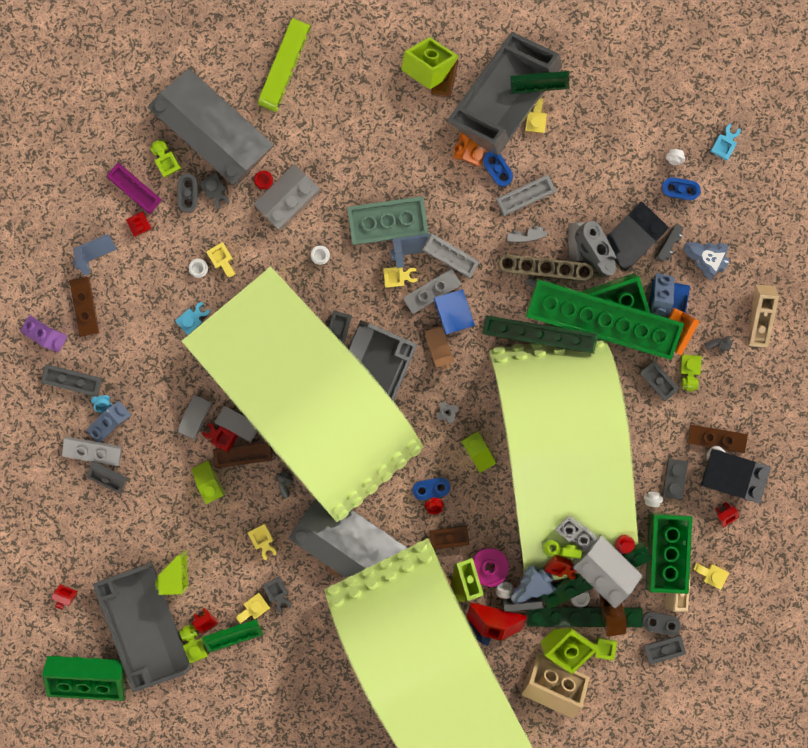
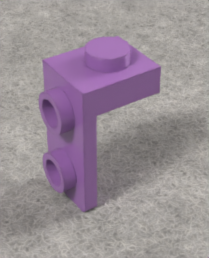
(43, 334)

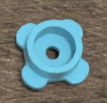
(101, 403)

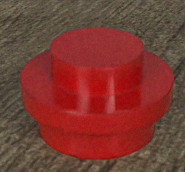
(263, 180)
(434, 506)
(624, 544)

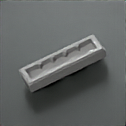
(525, 195)
(450, 255)
(437, 287)
(92, 451)

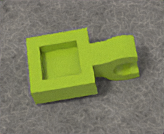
(606, 648)

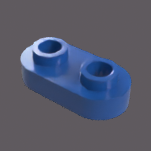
(497, 169)
(680, 188)
(431, 488)

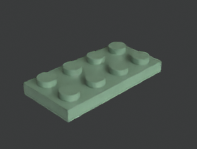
(387, 220)

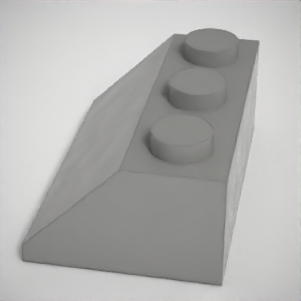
(287, 197)
(607, 571)

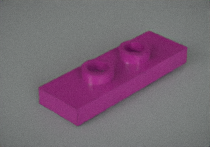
(134, 188)

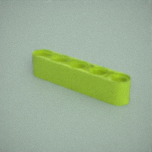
(283, 64)

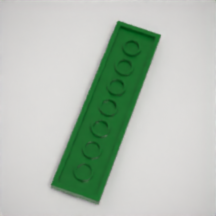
(604, 317)

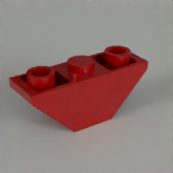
(494, 622)

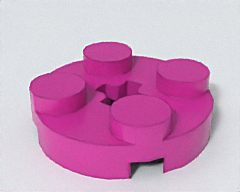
(500, 570)

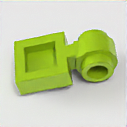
(167, 162)
(691, 366)
(567, 551)
(194, 649)

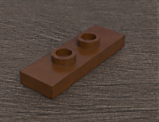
(84, 306)
(715, 437)
(243, 455)

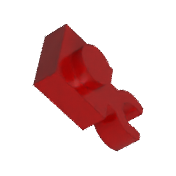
(220, 438)
(559, 566)

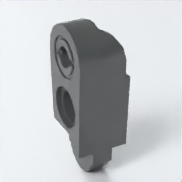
(596, 248)

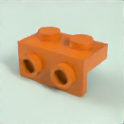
(468, 151)
(689, 328)

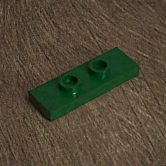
(539, 82)

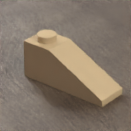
(763, 315)

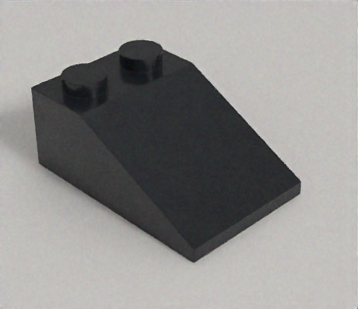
(635, 235)
(735, 476)

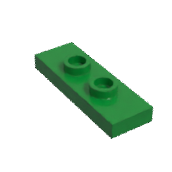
(232, 635)

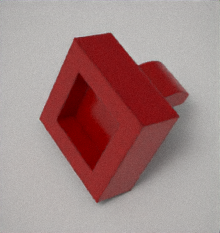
(139, 224)
(727, 516)
(63, 596)
(204, 622)

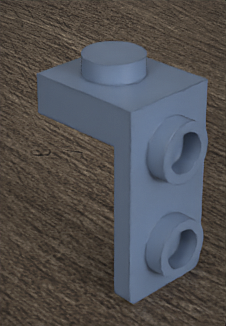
(407, 246)
(90, 251)
(663, 295)
(108, 421)

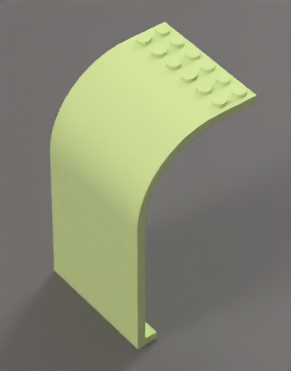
(305, 393)
(565, 444)
(421, 656)

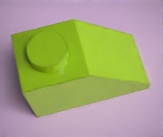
(478, 451)
(207, 482)
(466, 581)

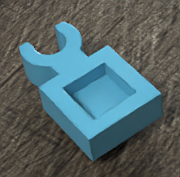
(725, 145)
(190, 320)

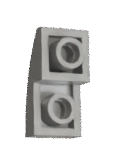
(532, 235)
(194, 417)
(236, 423)
(576, 532)

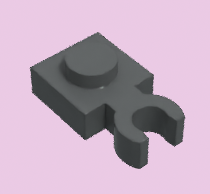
(213, 188)
(276, 591)

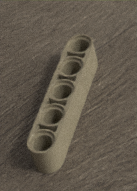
(555, 265)

